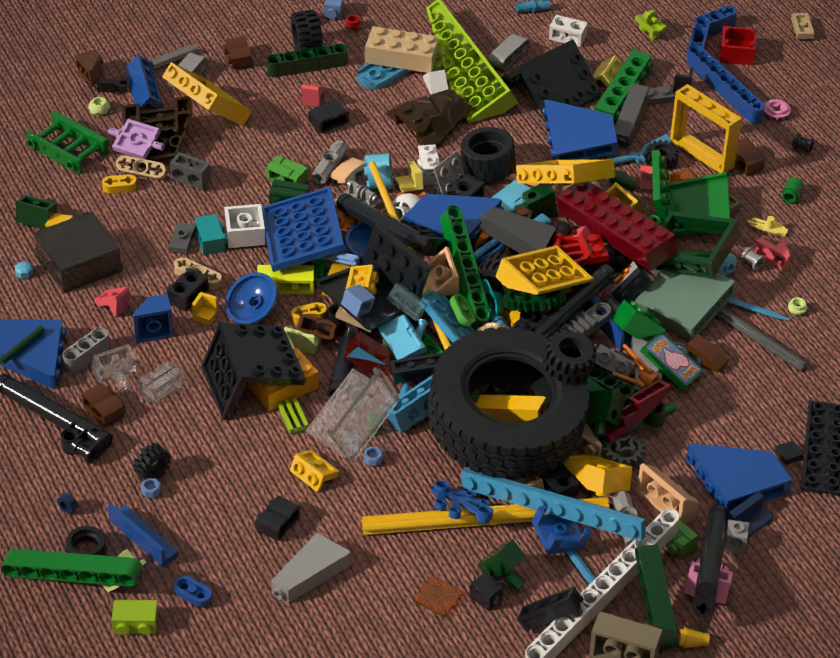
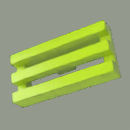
(289, 405)

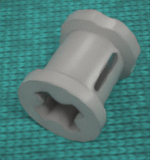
(753, 258)

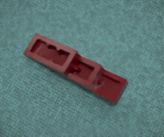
(639, 407)

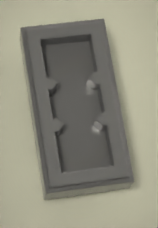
(182, 238)

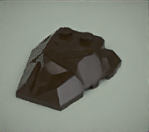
(432, 115)
(171, 122)

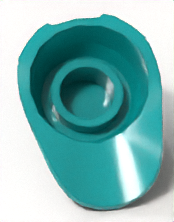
(494, 299)

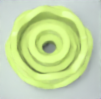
(99, 106)

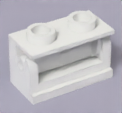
(427, 161)

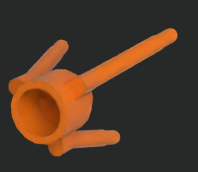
(647, 375)

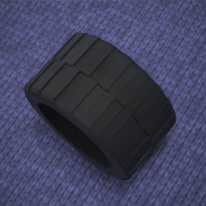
(488, 154)

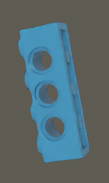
(411, 407)

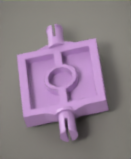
(136, 139)

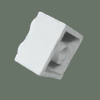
(244, 226)

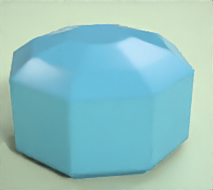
(24, 270)

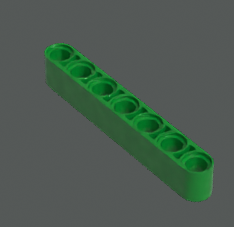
(460, 247)
(71, 567)

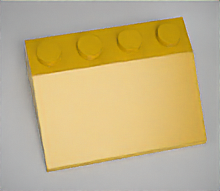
(541, 271)

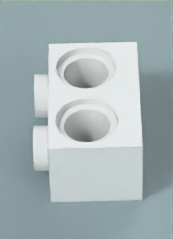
(565, 29)

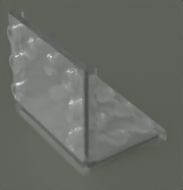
(354, 413)

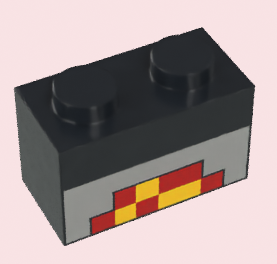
(630, 283)

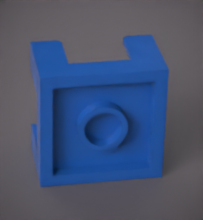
(558, 533)

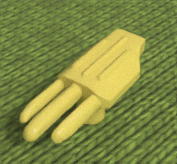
(769, 226)

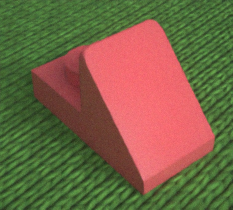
(311, 94)
(646, 179)
(774, 254)
(116, 299)

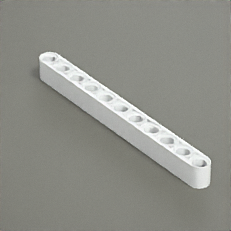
(603, 589)

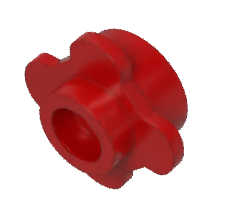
(352, 22)

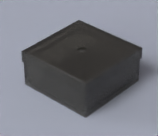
(78, 252)

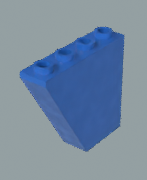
(579, 132)
(432, 206)
(41, 357)
(738, 473)

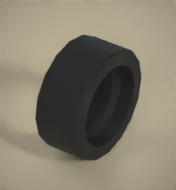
(86, 533)

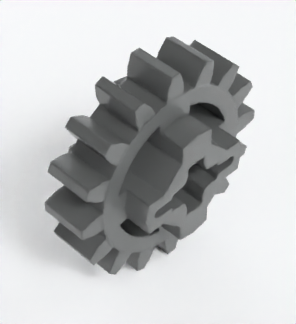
(625, 450)

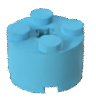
(385, 169)

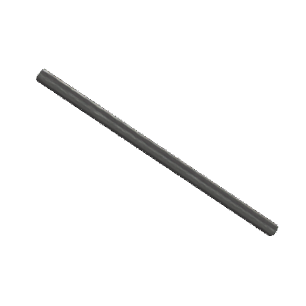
(757, 336)

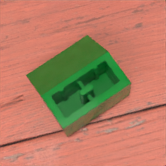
(637, 320)

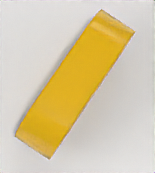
(119, 183)
(308, 308)

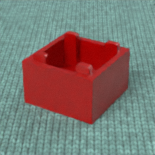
(738, 45)

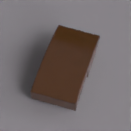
(712, 356)

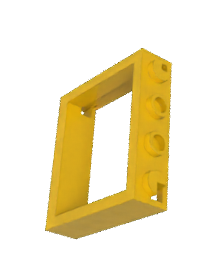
(207, 95)
(691, 97)
(561, 170)

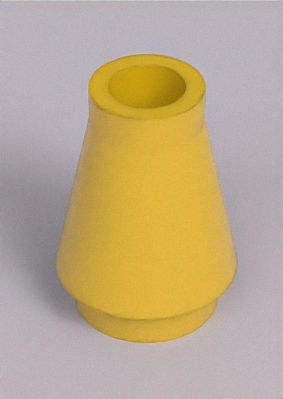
(692, 638)

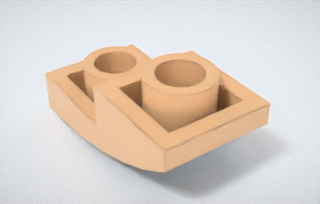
(347, 170)

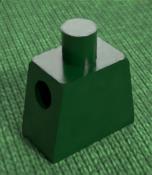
(540, 200)
(604, 410)

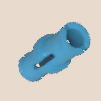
(532, 5)

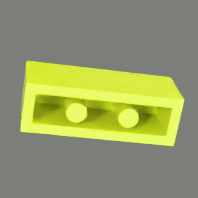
(292, 280)

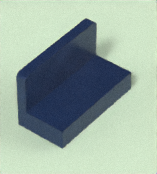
(752, 513)

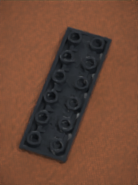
(822, 448)

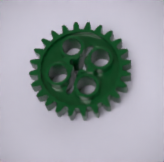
(530, 302)

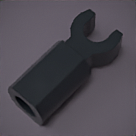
(111, 85)

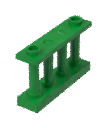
(70, 129)

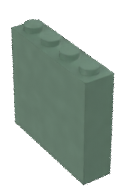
(686, 300)

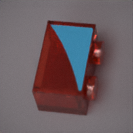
(367, 353)

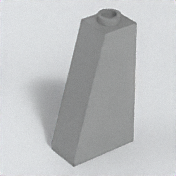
(309, 568)

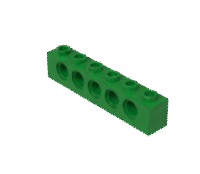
(632, 71)

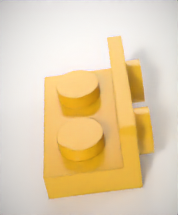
(365, 276)
(312, 469)

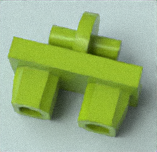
(650, 22)

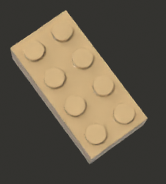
(401, 49)

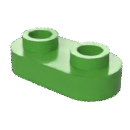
(462, 310)

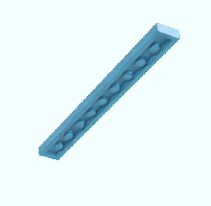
(558, 505)

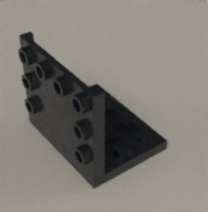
(557, 76)
(394, 265)
(248, 355)

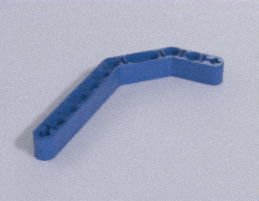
(713, 72)

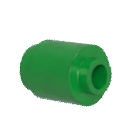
(792, 190)

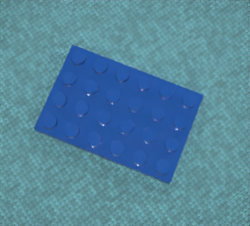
(302, 229)

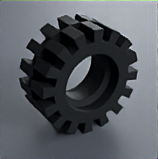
(667, 149)
(152, 461)

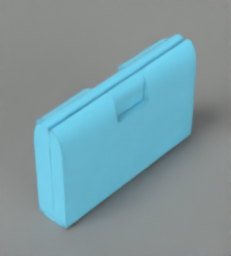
(511, 195)
(402, 338)

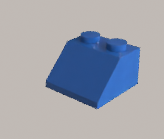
(153, 319)

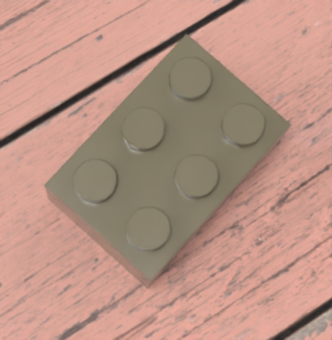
(623, 638)

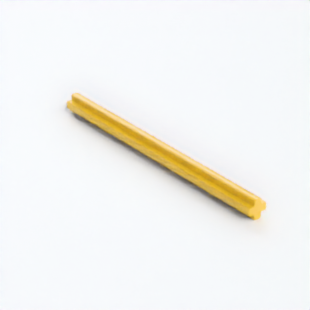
(440, 520)

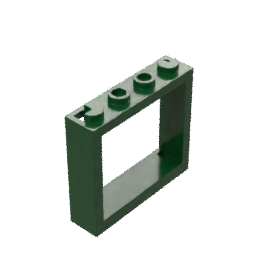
(694, 264)

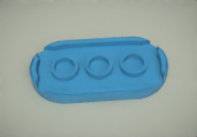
(378, 76)
(444, 316)

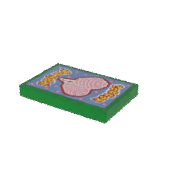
(671, 360)

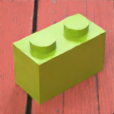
(135, 617)

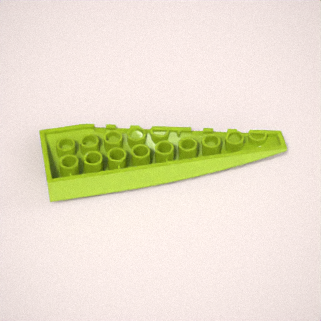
(468, 68)

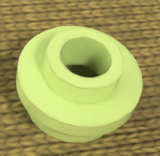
(797, 306)

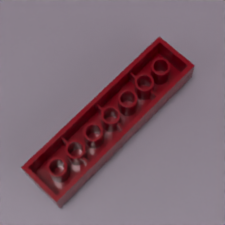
(617, 224)

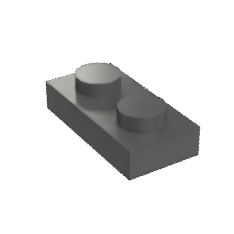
(661, 95)

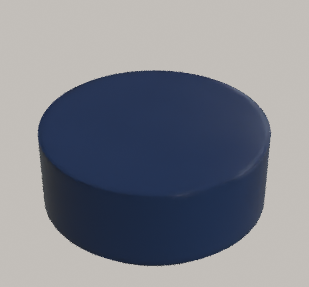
(67, 503)

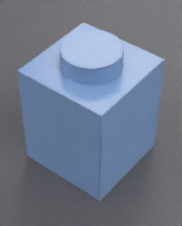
(333, 9)
(358, 300)

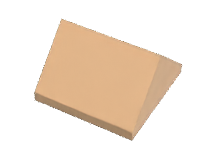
(443, 274)

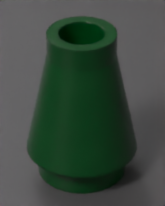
(623, 180)

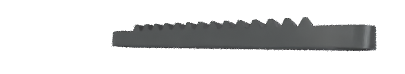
(586, 323)

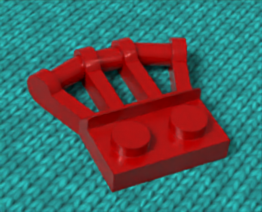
(583, 249)

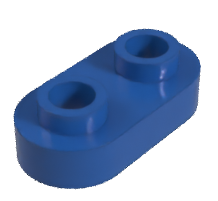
(195, 592)

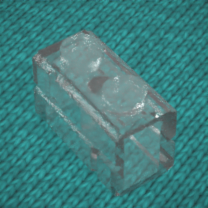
(161, 382)

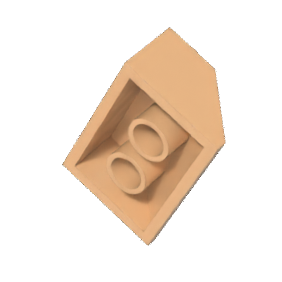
(665, 494)

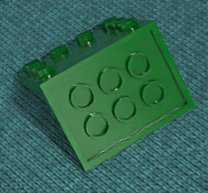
(696, 196)

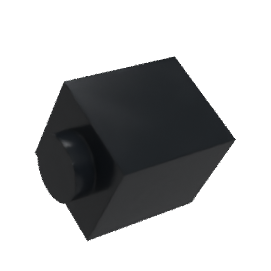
(486, 591)

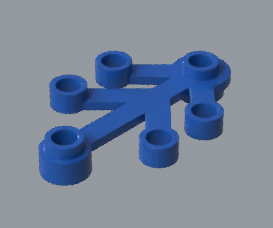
(461, 498)

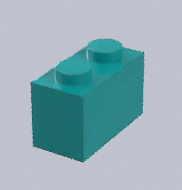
(210, 234)

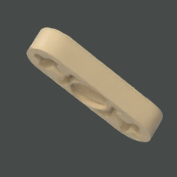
(154, 165)
(181, 265)

